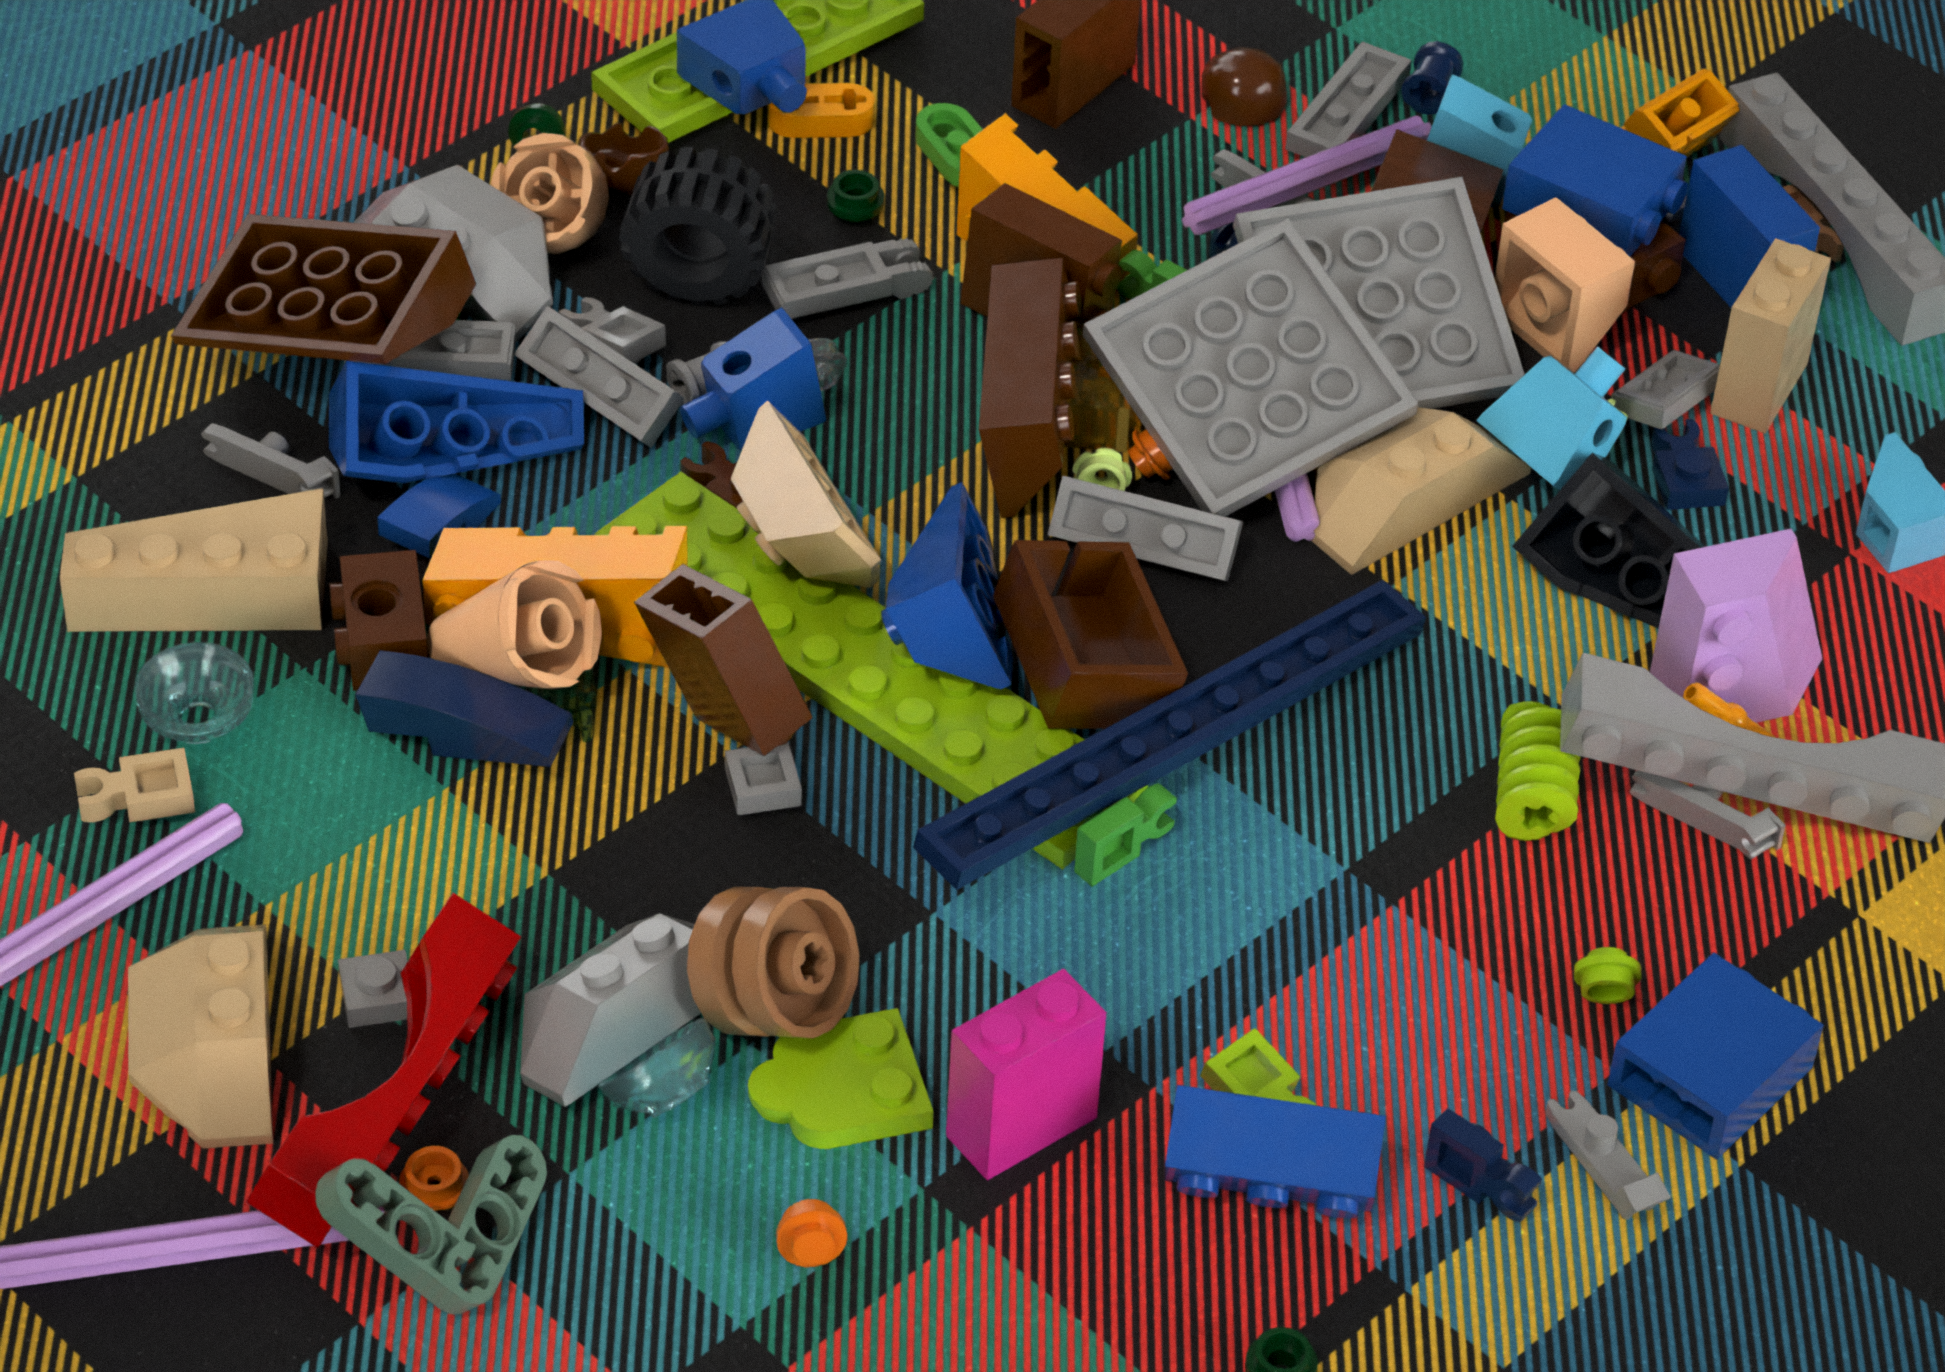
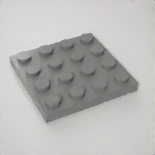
(1415, 281)
(1250, 370)

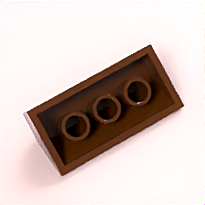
(1028, 377)

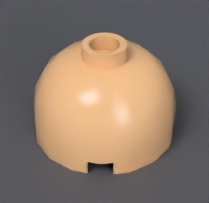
(559, 185)

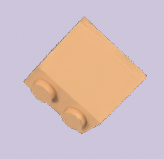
(1560, 281)

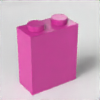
(1025, 1073)

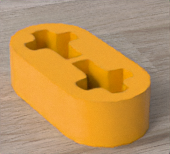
(827, 112)

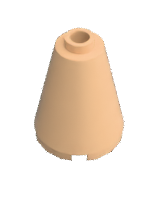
(523, 628)

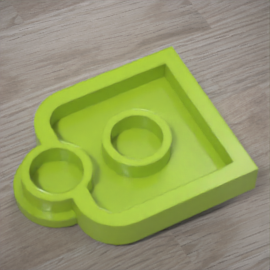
(844, 1083)

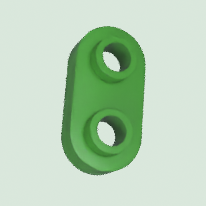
(941, 133)

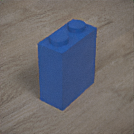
(1600, 173)
(1735, 216)
(1715, 1055)

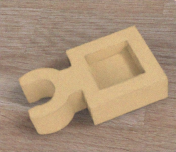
(146, 786)

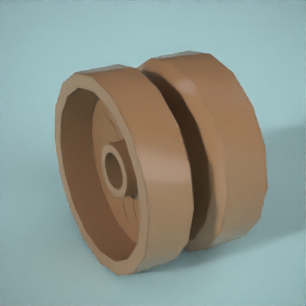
(773, 962)

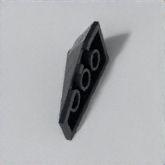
(1607, 541)

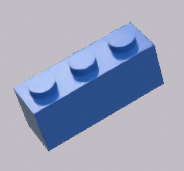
(1274, 1151)

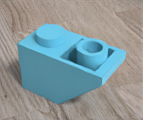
(1902, 509)

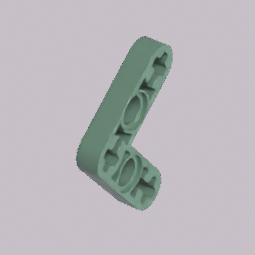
(441, 1242)

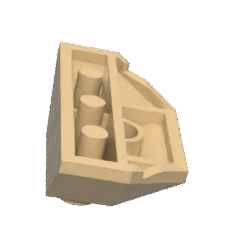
(1407, 485)
(798, 506)
(205, 1034)

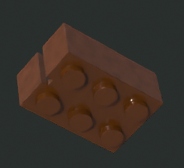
(1094, 645)

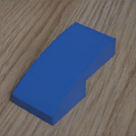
(432, 505)

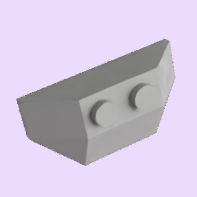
(497, 235)
(607, 1008)

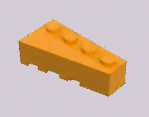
(613, 568)

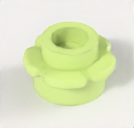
(1105, 459)

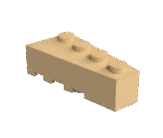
(202, 569)

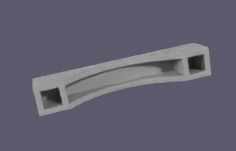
(1890, 254)
(1638, 723)

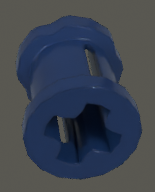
(1433, 69)

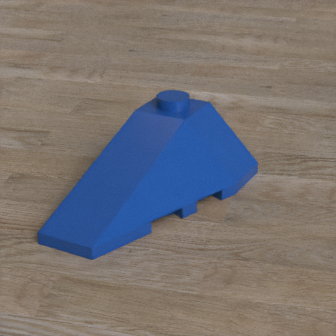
(437, 424)
(944, 597)

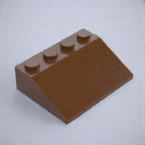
(329, 290)

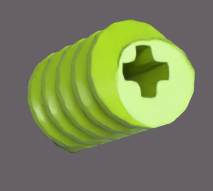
(1534, 777)

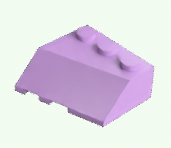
(1740, 625)

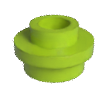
(1607, 975)

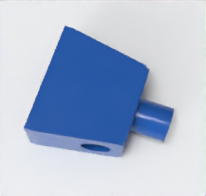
(744, 57)
(757, 366)

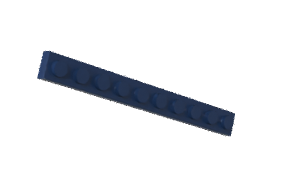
(1166, 734)

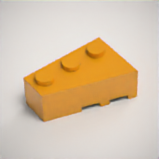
(1001, 157)

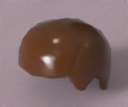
(1244, 86)
(624, 155)

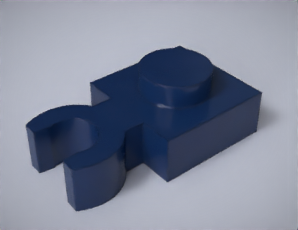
(1687, 473)
(1474, 1165)

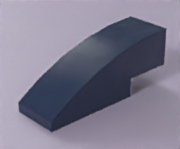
(461, 711)

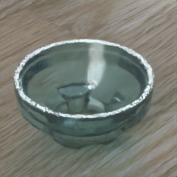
(194, 677)
(665, 1072)

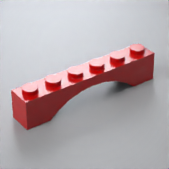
(443, 983)

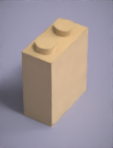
(1770, 335)

